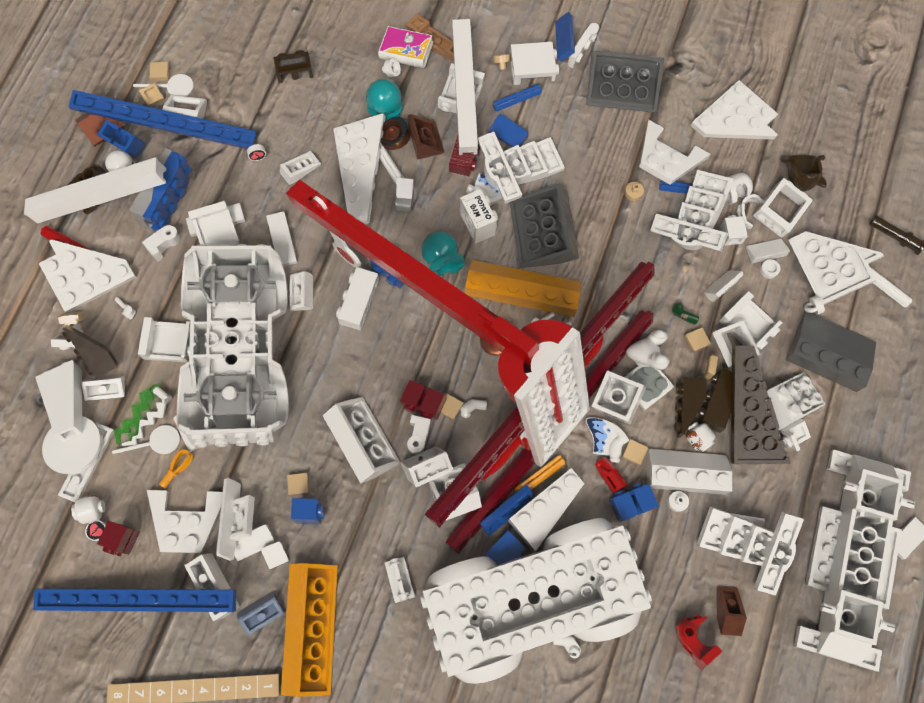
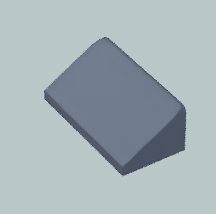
(260, 613)

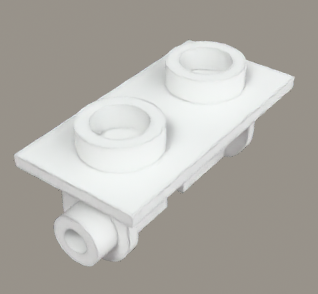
(399, 579)

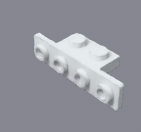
(235, 518)

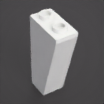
(63, 399)

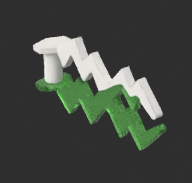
(137, 422)

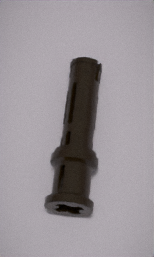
(905, 238)

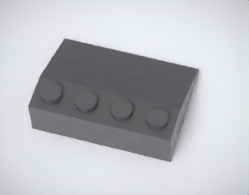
(624, 81)
(544, 228)
(832, 352)

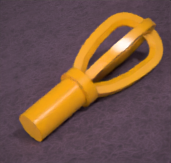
(171, 473)

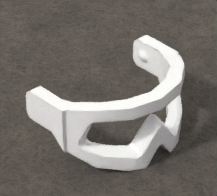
(741, 207)

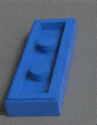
(564, 37)
(507, 510)

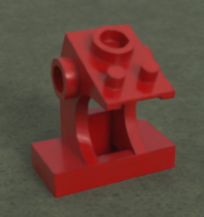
(700, 653)

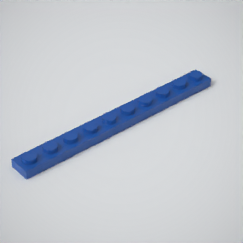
(161, 119)
(135, 600)

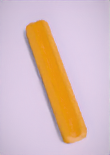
(542, 474)

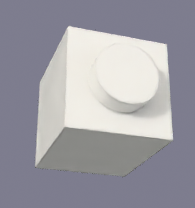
(735, 229)

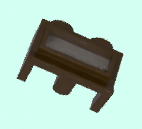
(292, 64)

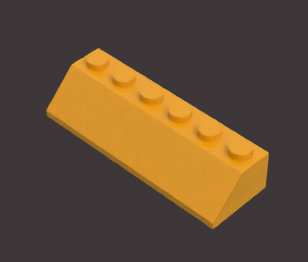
(523, 288)
(309, 630)

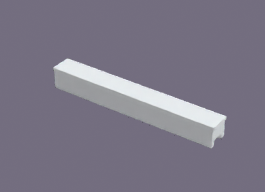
(464, 86)
(95, 190)

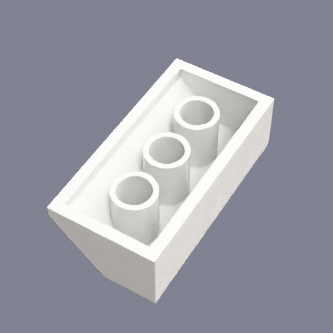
(361, 439)
(689, 471)

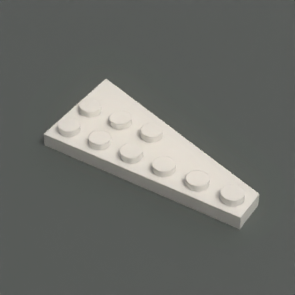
(358, 160)

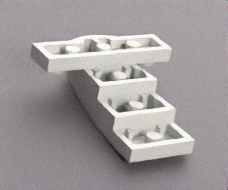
(517, 164)
(698, 214)
(753, 543)

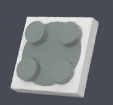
(655, 384)

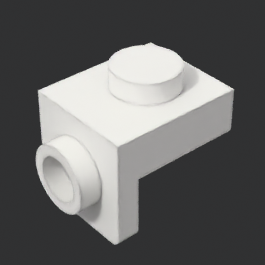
(60, 341)
(795, 434)

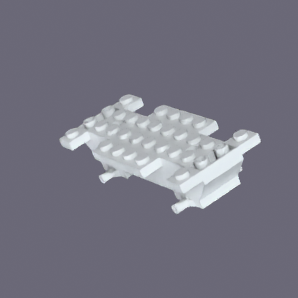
(856, 560)

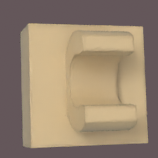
(72, 318)

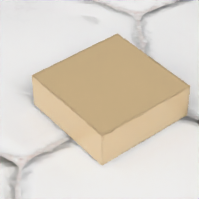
(159, 71)
(151, 95)
(697, 340)
(710, 367)
(451, 407)
(634, 452)
(298, 484)

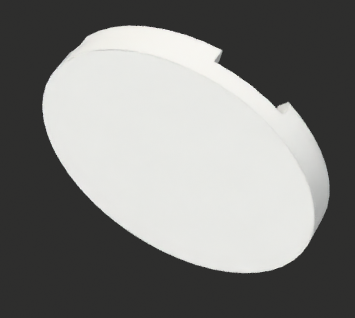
(75, 454)

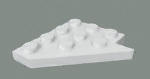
(737, 115)
(833, 265)
(83, 274)

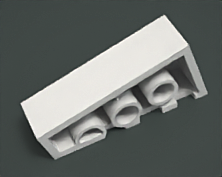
(543, 512)

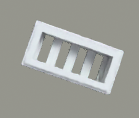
(288, 170)

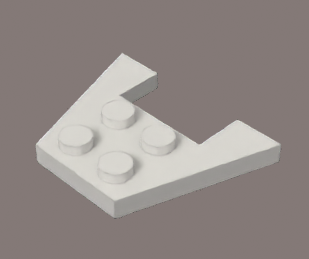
(665, 161)
(183, 529)

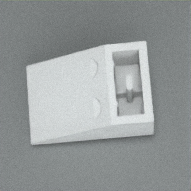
(794, 399)

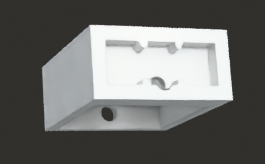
(772, 219)
(433, 465)

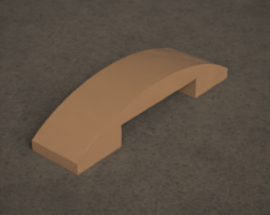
(441, 45)

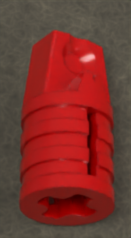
(610, 475)

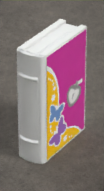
(406, 46)

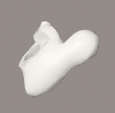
(647, 353)

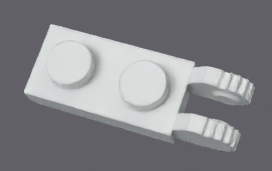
(583, 44)

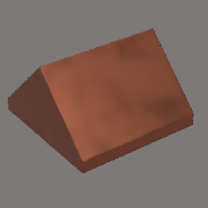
(92, 124)
(424, 137)

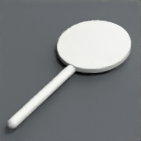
(177, 85)
(162, 440)

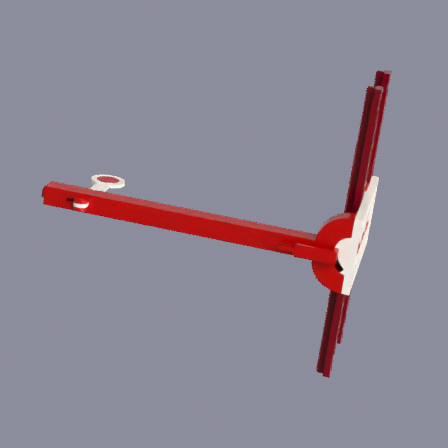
(537, 365)

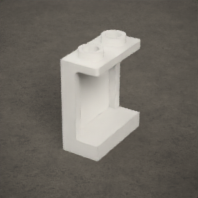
(533, 61)
(447, 100)
(214, 225)
(758, 322)
(164, 341)

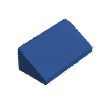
(508, 131)

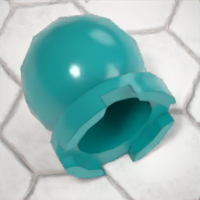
(385, 98)
(441, 253)

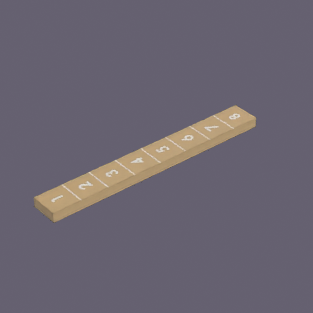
(196, 689)

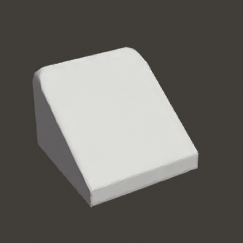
(275, 554)

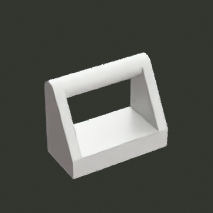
(198, 113)
(725, 344)

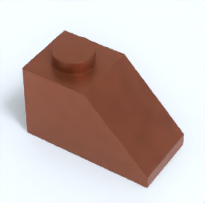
(730, 611)

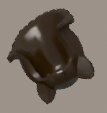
(805, 171)

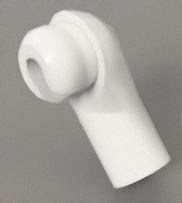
(471, 405)
(570, 645)

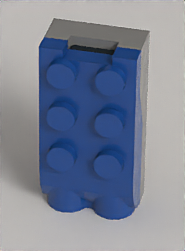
(157, 204)

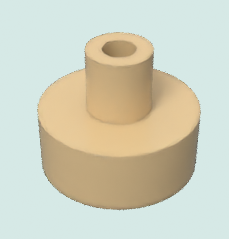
(501, 59)
(634, 191)

